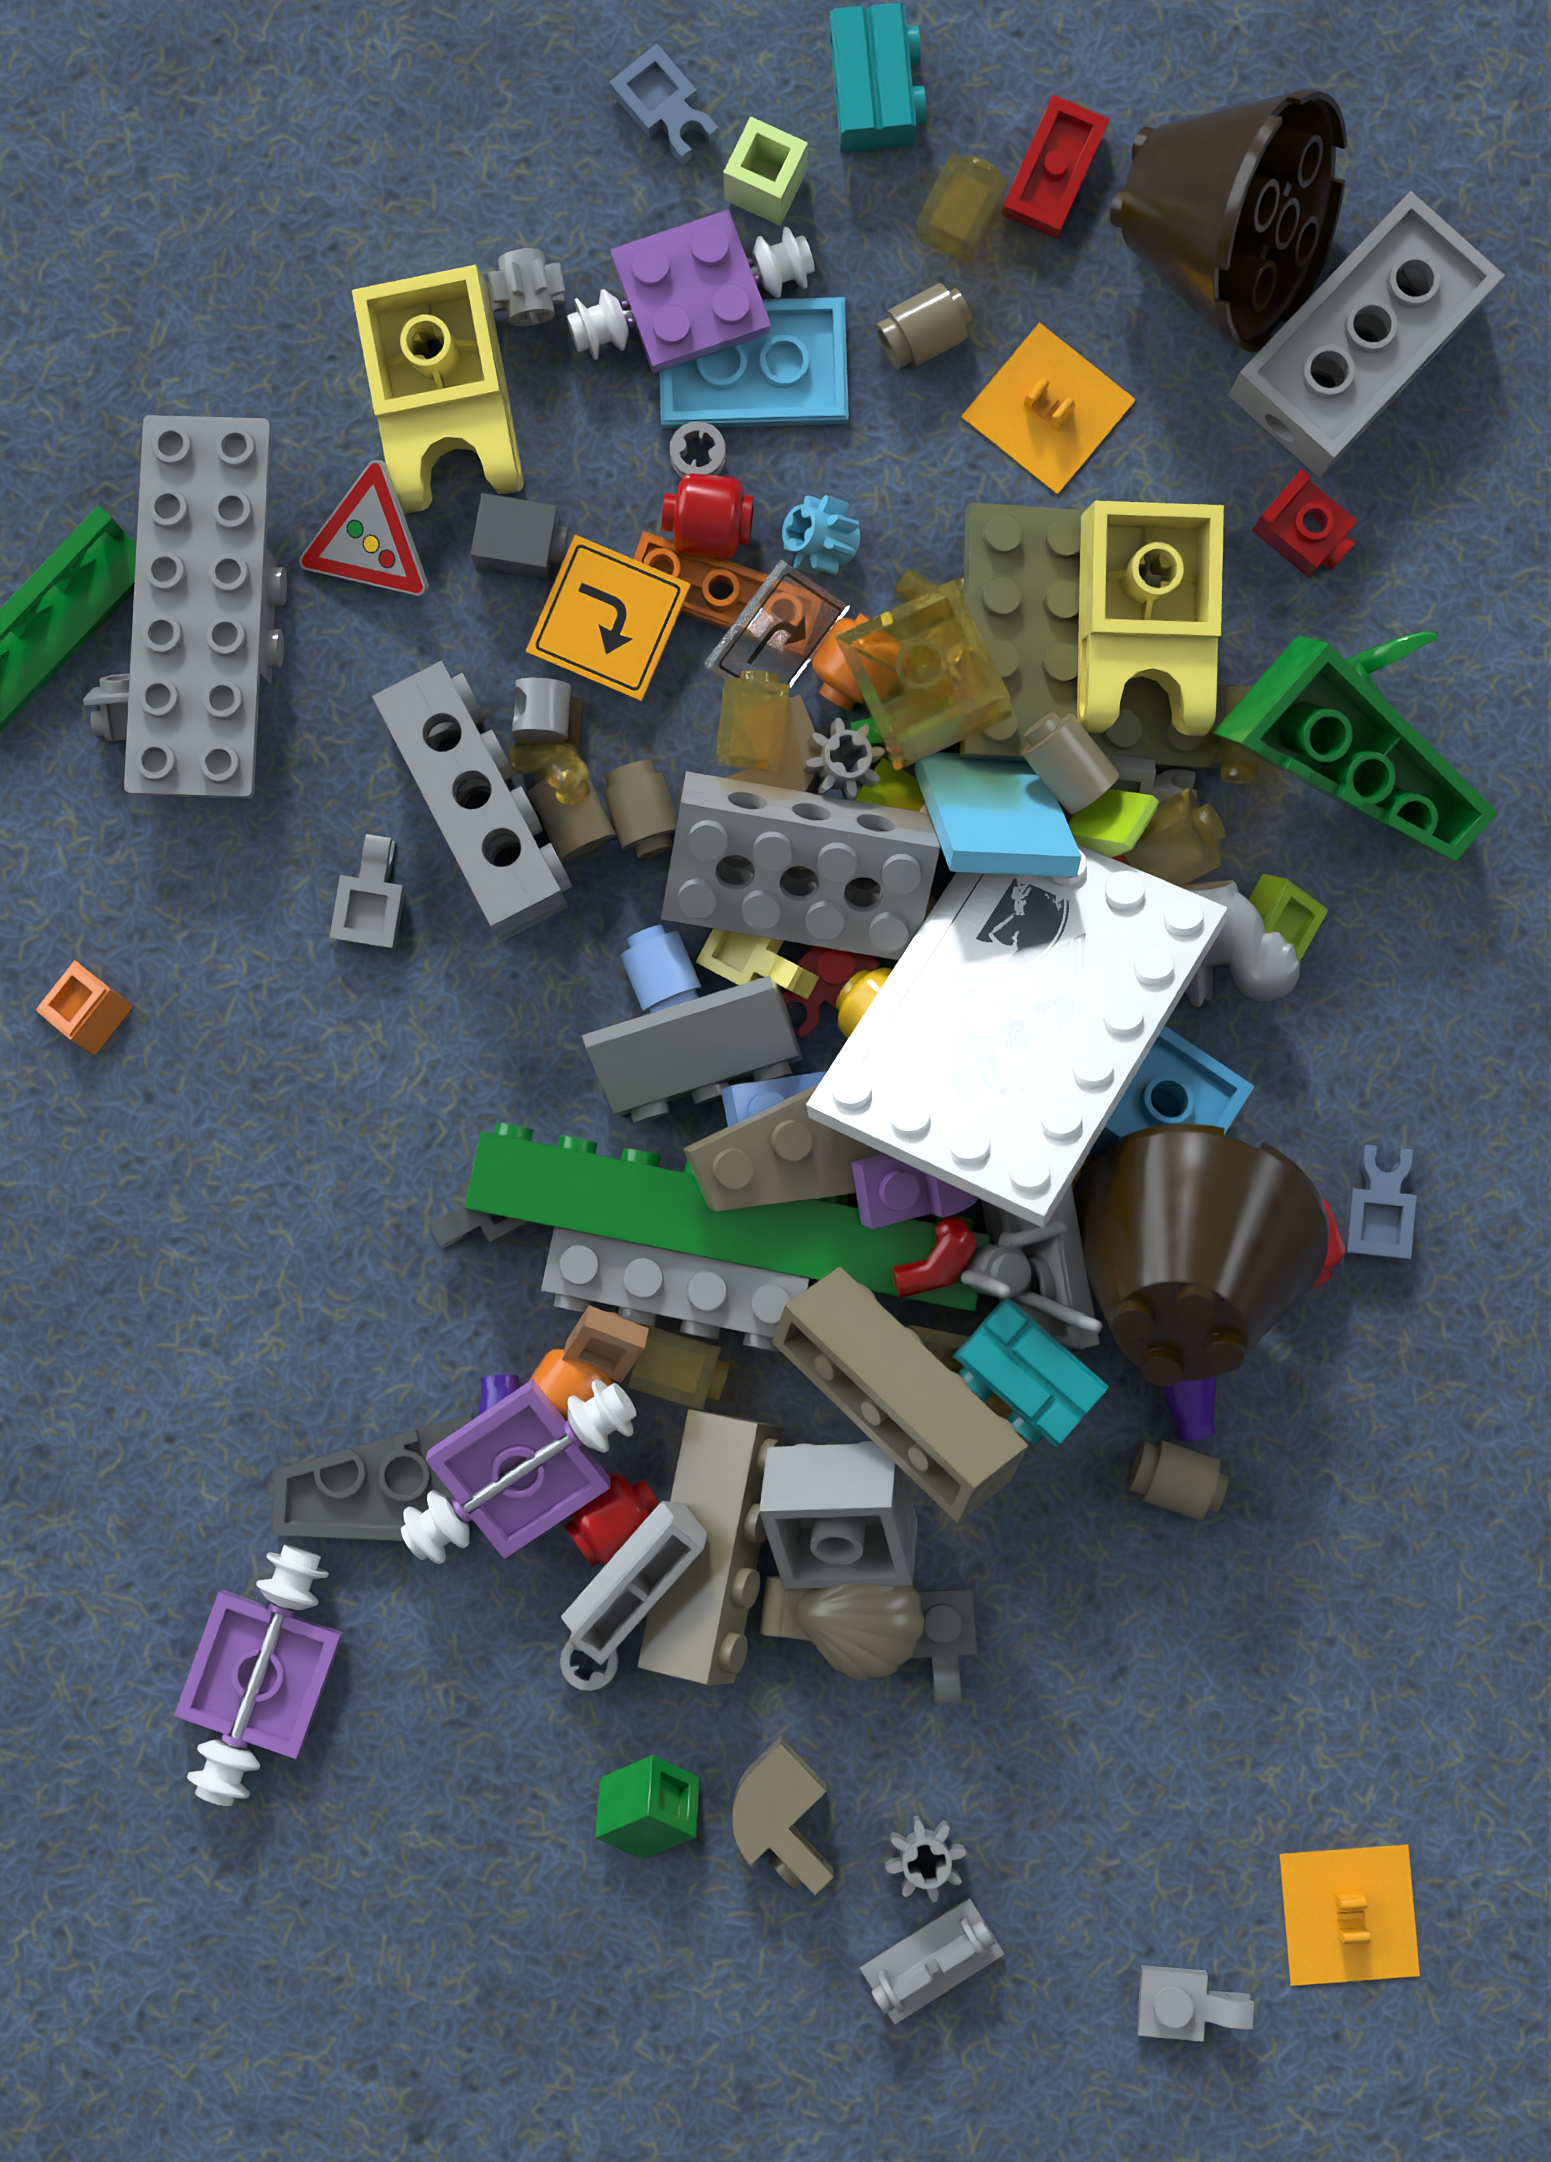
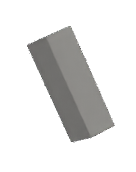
(634, 1579)

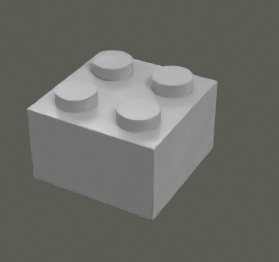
(838, 1516)

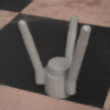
(1005, 1272)

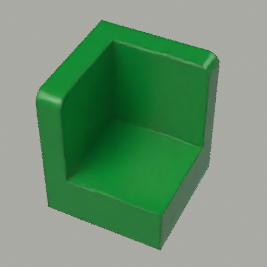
(647, 1807)

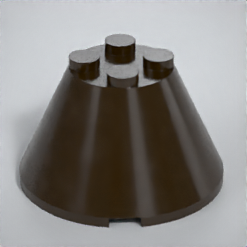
(1238, 209)
(1196, 1246)

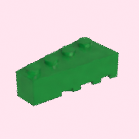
(1346, 741)

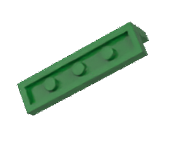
(79, 597)

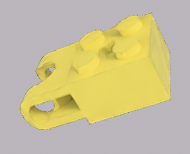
(442, 400)
(1143, 629)

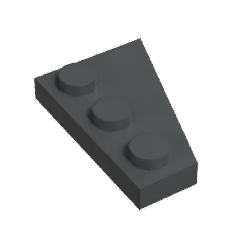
(360, 1488)

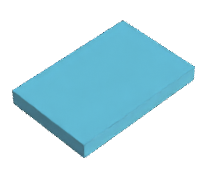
(769, 381)
(996, 817)

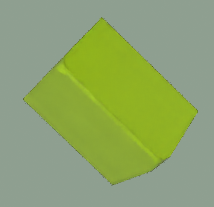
(893, 789)
(1113, 821)
(1288, 911)

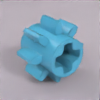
(821, 535)

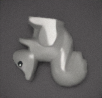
(1258, 961)

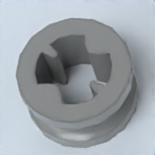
(703, 431)
(598, 1678)

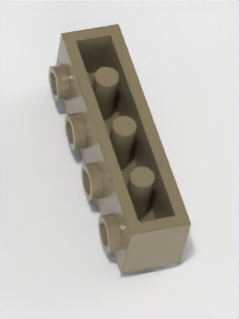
(899, 1393)
(703, 1615)

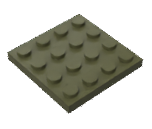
(1026, 608)

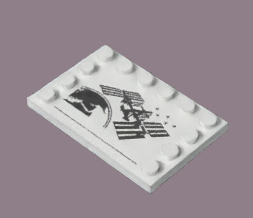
(1018, 1026)

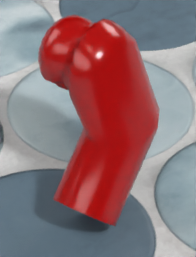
(944, 1264)

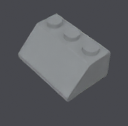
(694, 1049)

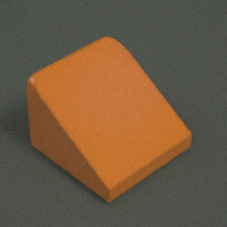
(84, 1008)

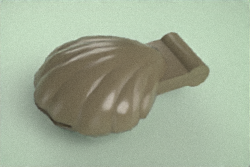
(854, 1626)

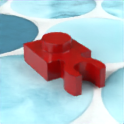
(834, 971)

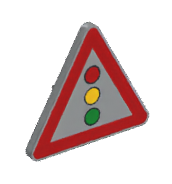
(368, 538)

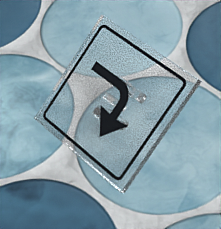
(778, 627)

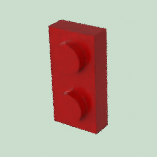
(1055, 166)

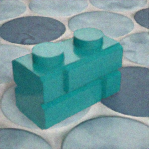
(873, 77)
(1029, 1374)

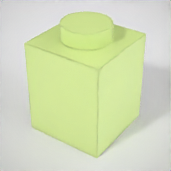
(765, 171)

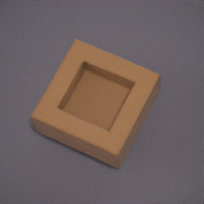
(606, 1342)

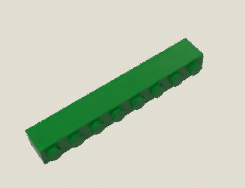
(666, 1210)

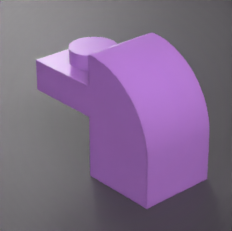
(897, 1192)

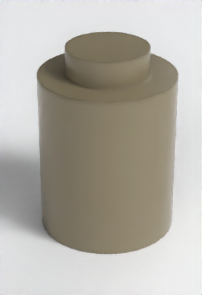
(1068, 761)
(573, 828)

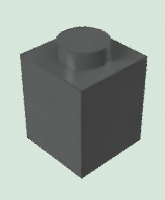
(518, 537)

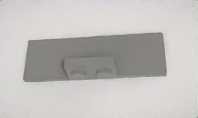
(201, 607)

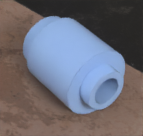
(660, 969)

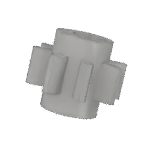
(526, 287)
(853, 745)
(942, 1865)

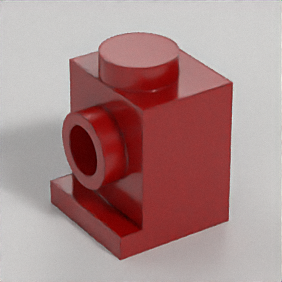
(1284, 530)

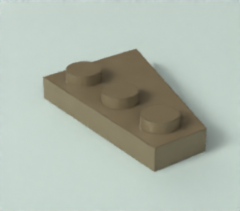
(775, 1158)

